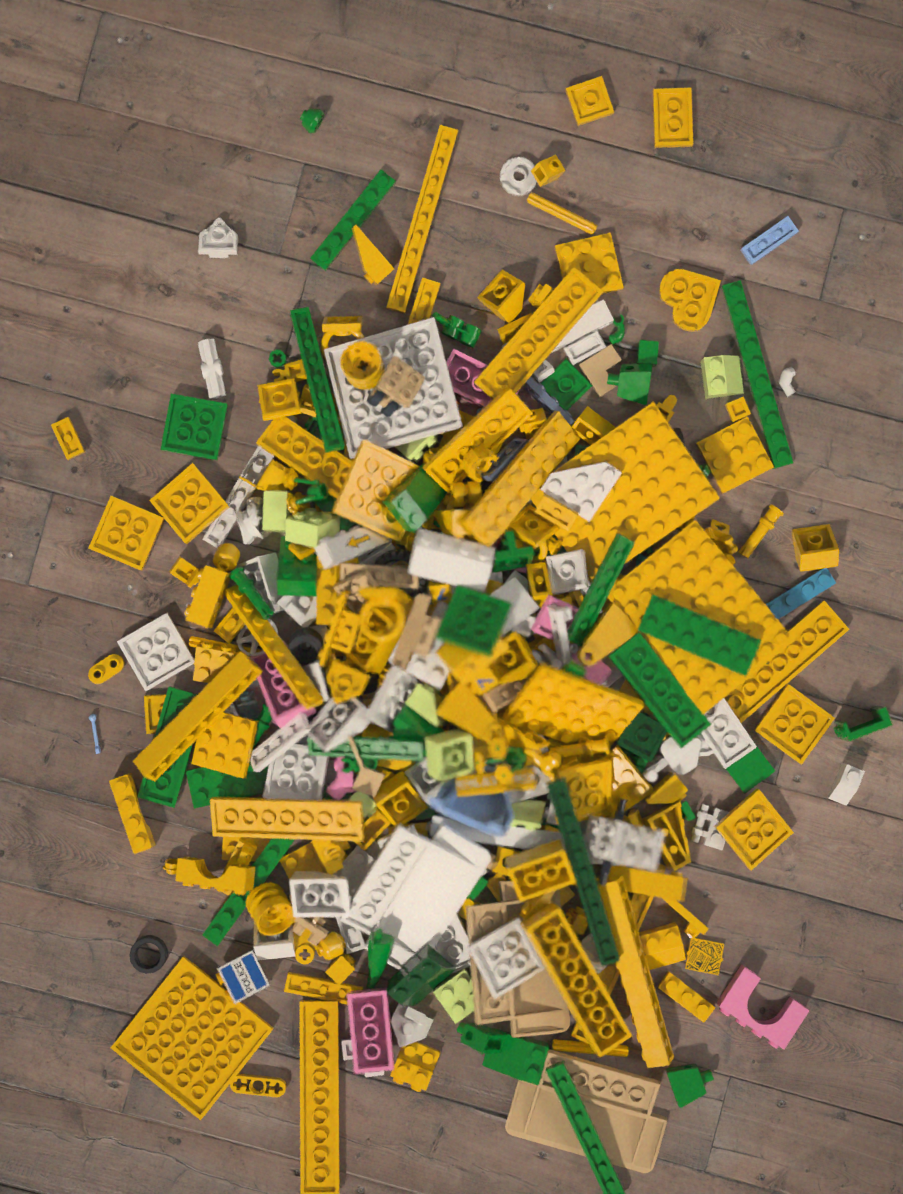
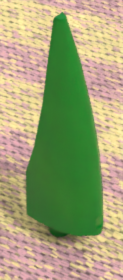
(379, 950)

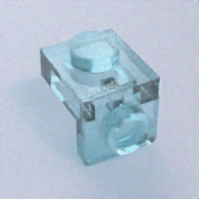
(248, 705)

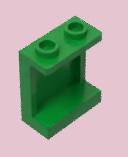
(881, 721)

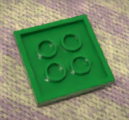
(194, 427)
(474, 621)

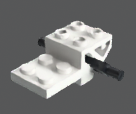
(622, 843)

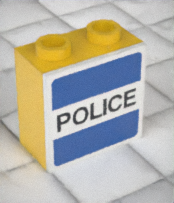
(242, 977)

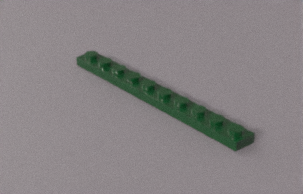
(583, 871)

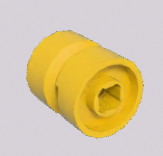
(465, 493)

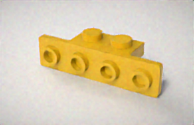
(342, 631)

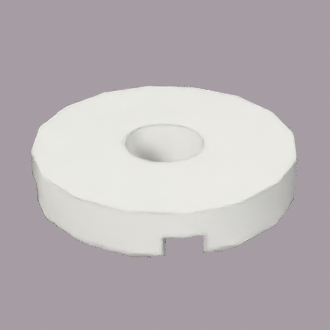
(513, 186)

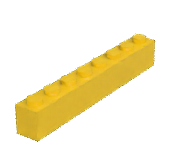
(197, 716)

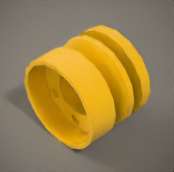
(359, 355)
(270, 909)

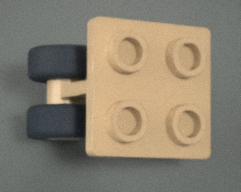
(396, 387)

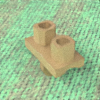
(318, 931)

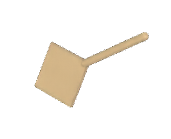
(367, 779)

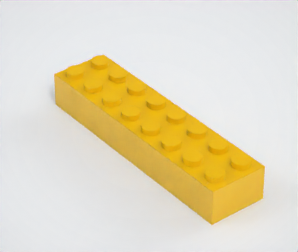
(575, 979)

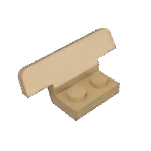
(417, 633)

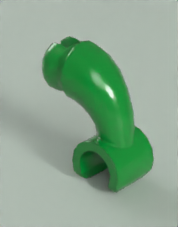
(619, 334)

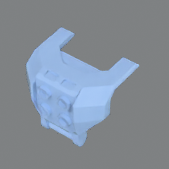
(484, 812)

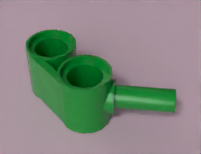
(456, 330)

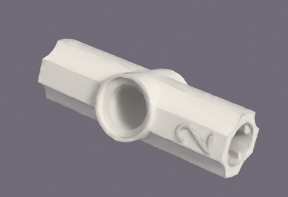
(211, 368)

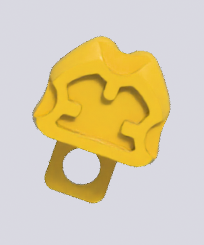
(272, 478)

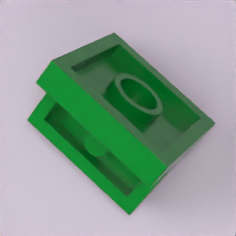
(511, 557)

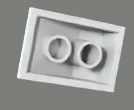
(318, 678)
(338, 722)
(319, 895)

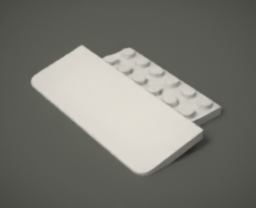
(416, 888)

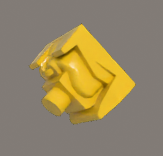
(332, 853)

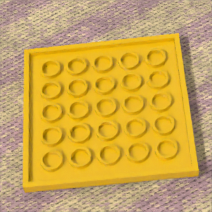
(192, 1038)

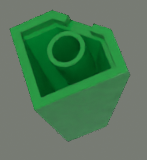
(412, 725)

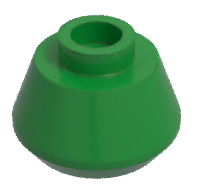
(312, 119)

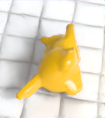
(545, 762)

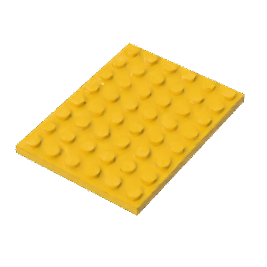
(651, 497)
(702, 579)

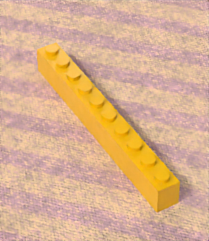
(636, 975)

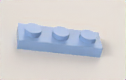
(769, 240)

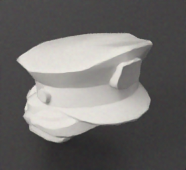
(251, 520)

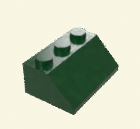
(419, 977)

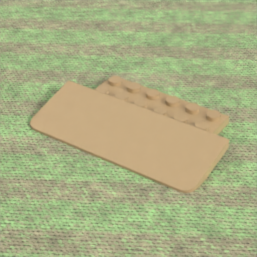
(531, 1006)
(615, 1101)

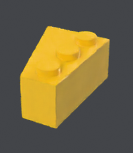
(675, 844)

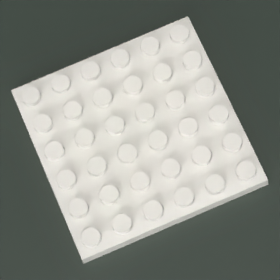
(433, 407)

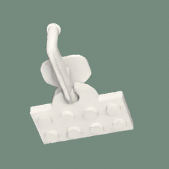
(723, 738)

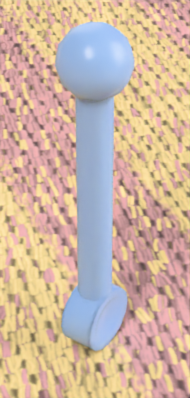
(92, 718)

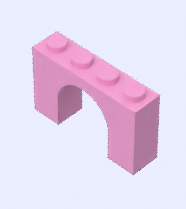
(778, 1029)

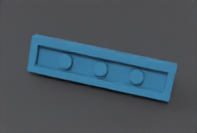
(801, 593)

